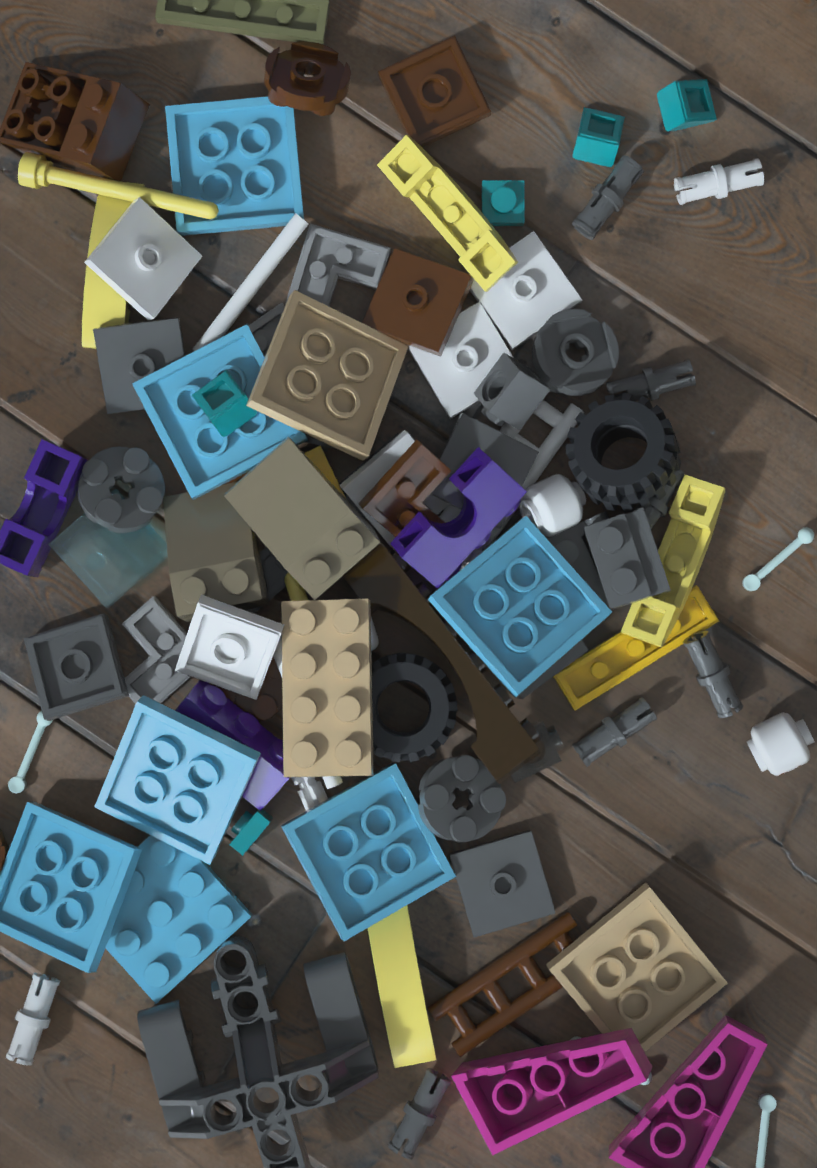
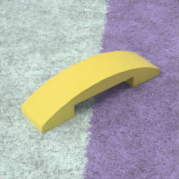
(450, 211)
(101, 302)
(681, 554)
(401, 990)

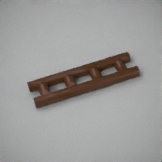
(487, 981)

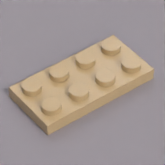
(327, 688)

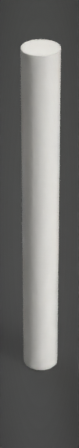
(254, 281)

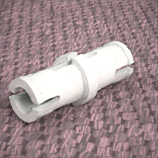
(719, 181)
(32, 1019)

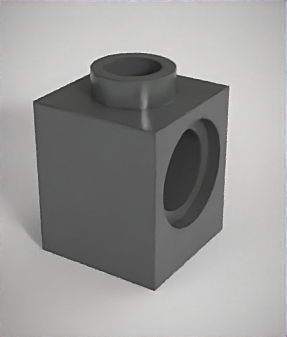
(511, 392)

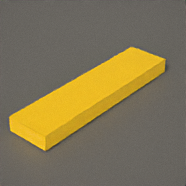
(625, 655)

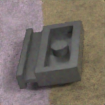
(627, 559)

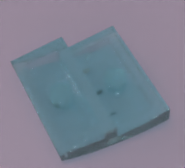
(109, 560)

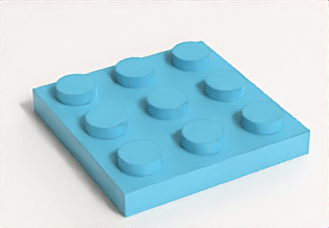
(237, 157)
(190, 438)
(520, 606)
(176, 779)
(368, 851)
(64, 886)
(171, 918)

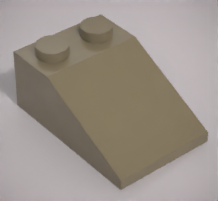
(302, 518)
(211, 553)

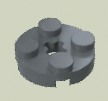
(587, 333)
(108, 509)
(436, 799)

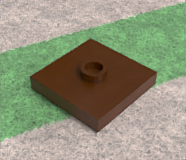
(434, 92)
(418, 301)

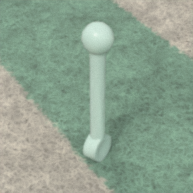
(752, 582)
(18, 783)
(767, 1104)

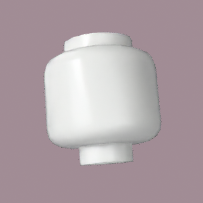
(553, 504)
(780, 744)

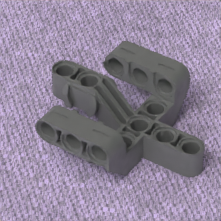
(341, 1069)

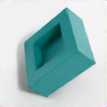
(503, 202)
(248, 829)

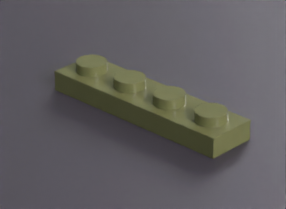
(258, 18)

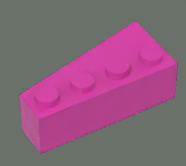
(545, 1085)
(695, 1103)

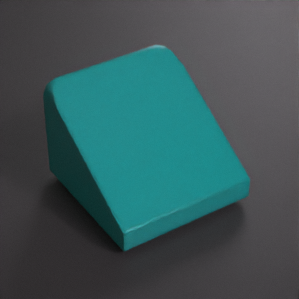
(686, 104)
(598, 137)
(224, 404)

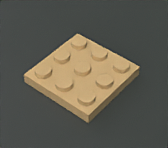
(328, 375)
(637, 970)

